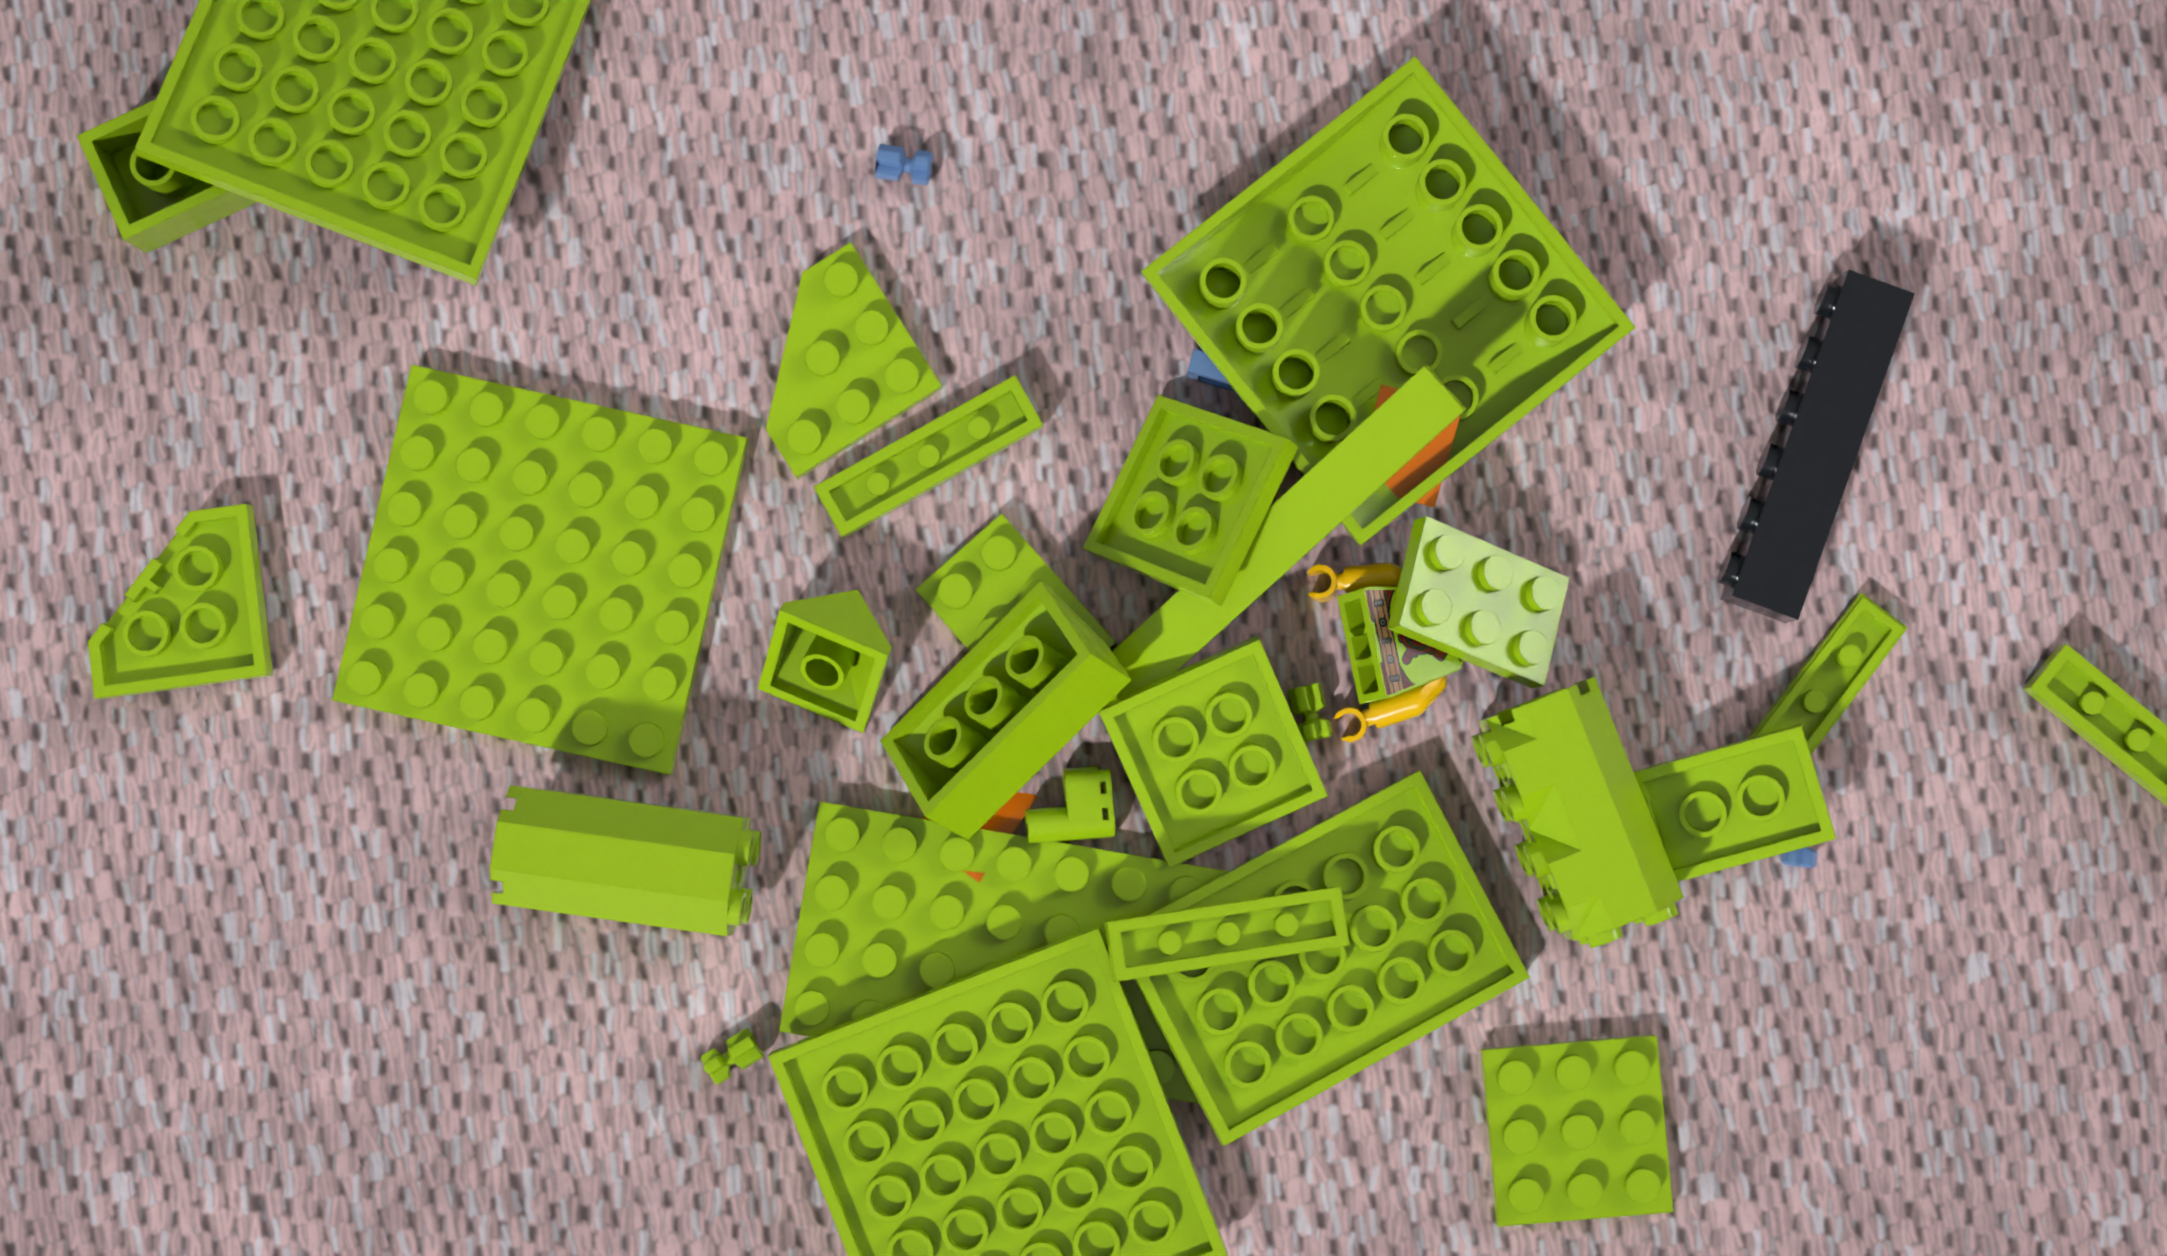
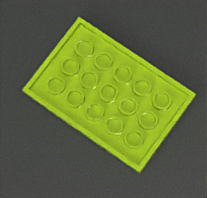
(1296, 1024)

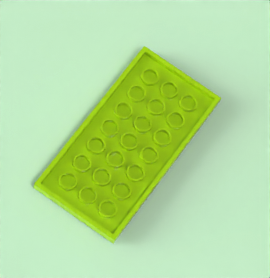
(899, 916)

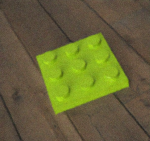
(1190, 498)
(1212, 751)
(1576, 1130)

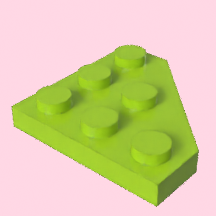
(842, 365)
(189, 613)

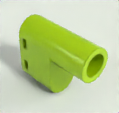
(1082, 809)

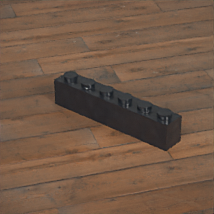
(1815, 446)

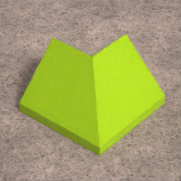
(827, 657)

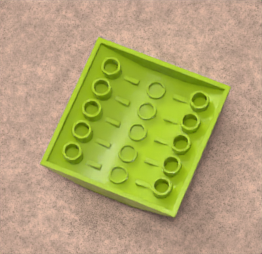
(1383, 255)

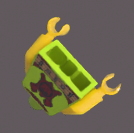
(1387, 667)

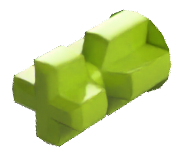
(1308, 702)
(740, 1051)

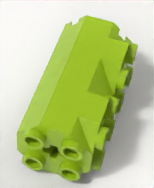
(1578, 815)
(624, 861)

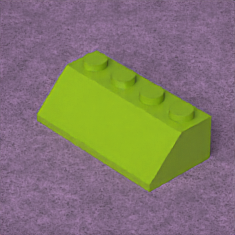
(1003, 712)

